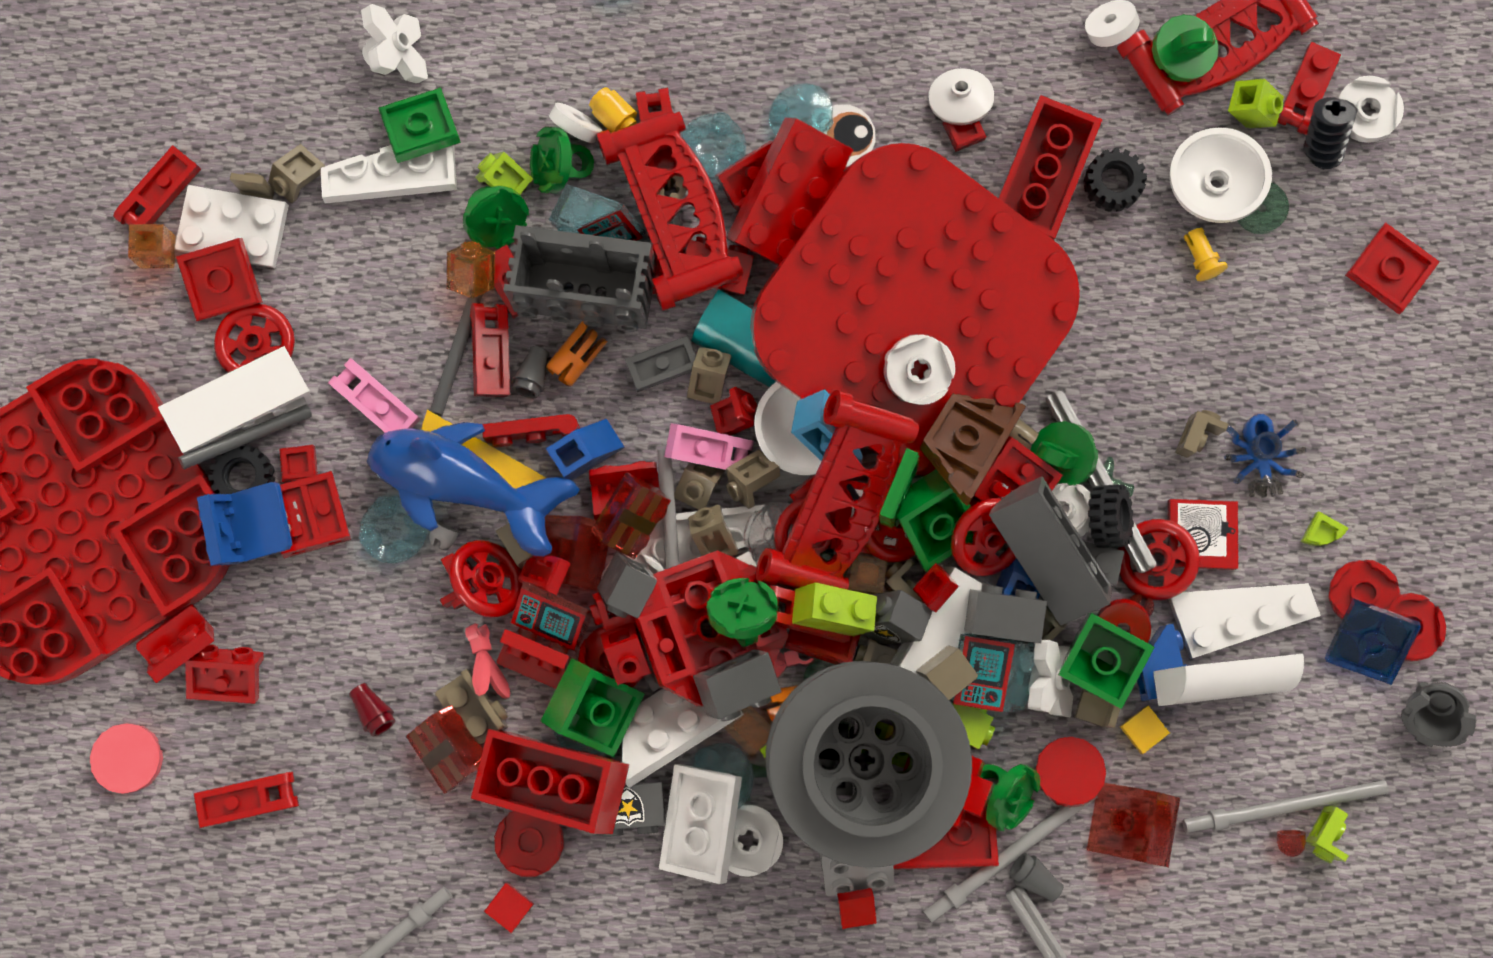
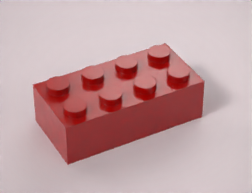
(1049, 163)
(788, 189)
(550, 782)

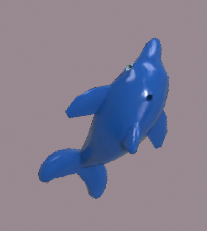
(440, 468)

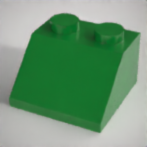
(930, 518)
(1105, 660)
(592, 708)

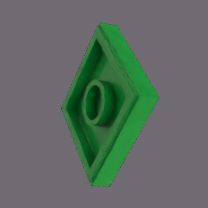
(419, 125)
(899, 488)

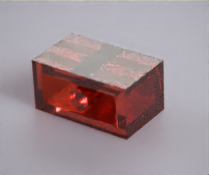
(630, 516)
(446, 748)

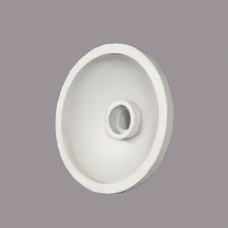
(1225, 157)
(773, 432)

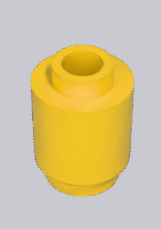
(612, 110)

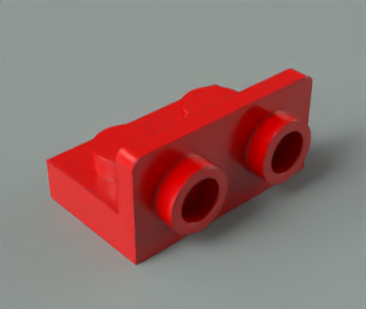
(175, 642)
(532, 659)
(224, 675)

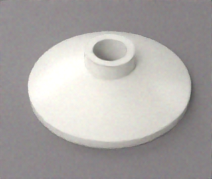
(963, 106)

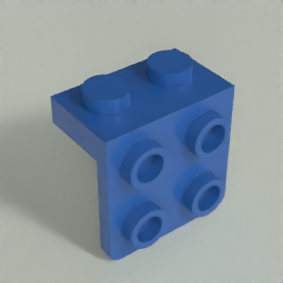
(244, 524)

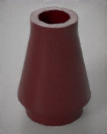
(372, 711)

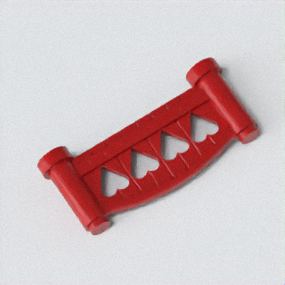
(1169, 93)
(682, 273)
(856, 428)

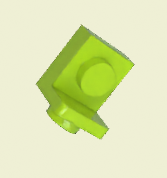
(503, 171)
(1327, 829)

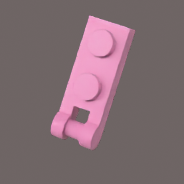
(373, 399)
(705, 447)

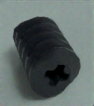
(1329, 132)

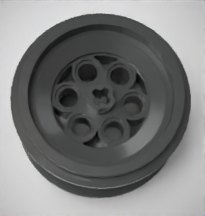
(922, 797)

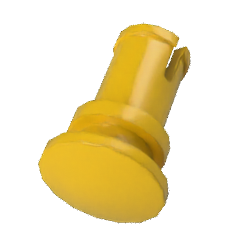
(1204, 257)

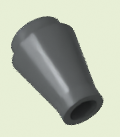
(530, 376)
(1034, 876)

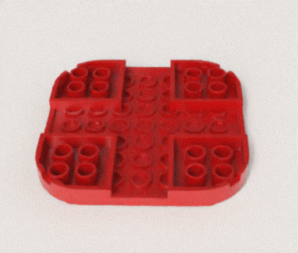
(907, 253)
(93, 522)

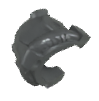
(1449, 717)

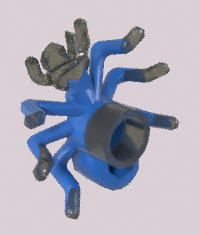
(1261, 448)

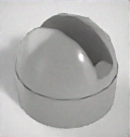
(445, 534)

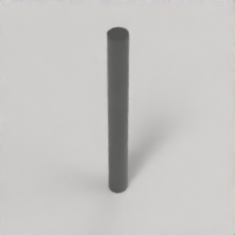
(454, 359)
(245, 437)

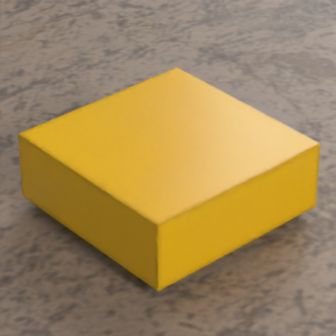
(1144, 729)

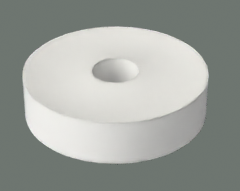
(1112, 23)
(574, 122)

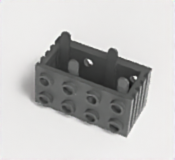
(552, 258)

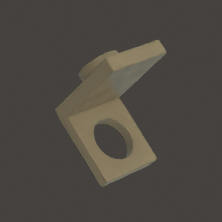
(252, 185)

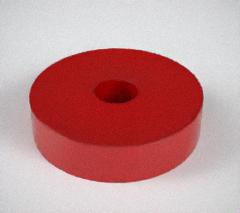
(1131, 613)

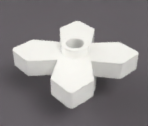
(392, 43)
(1046, 688)

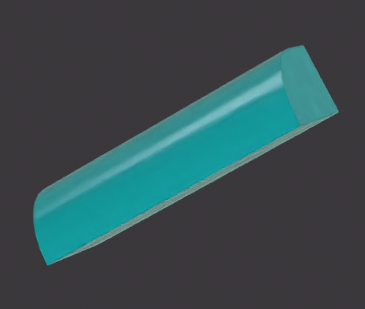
(727, 329)

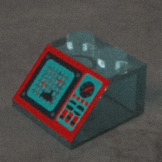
(594, 215)
(1002, 672)

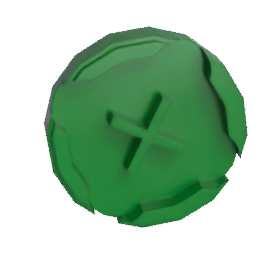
(1185, 48)
(552, 160)
(493, 216)
(1068, 450)
(742, 610)
(1011, 795)

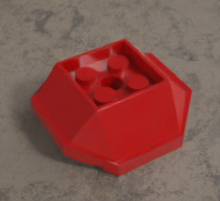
(674, 617)

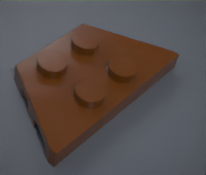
(968, 440)

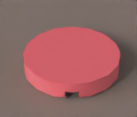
(126, 758)

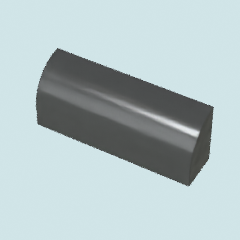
(1051, 551)

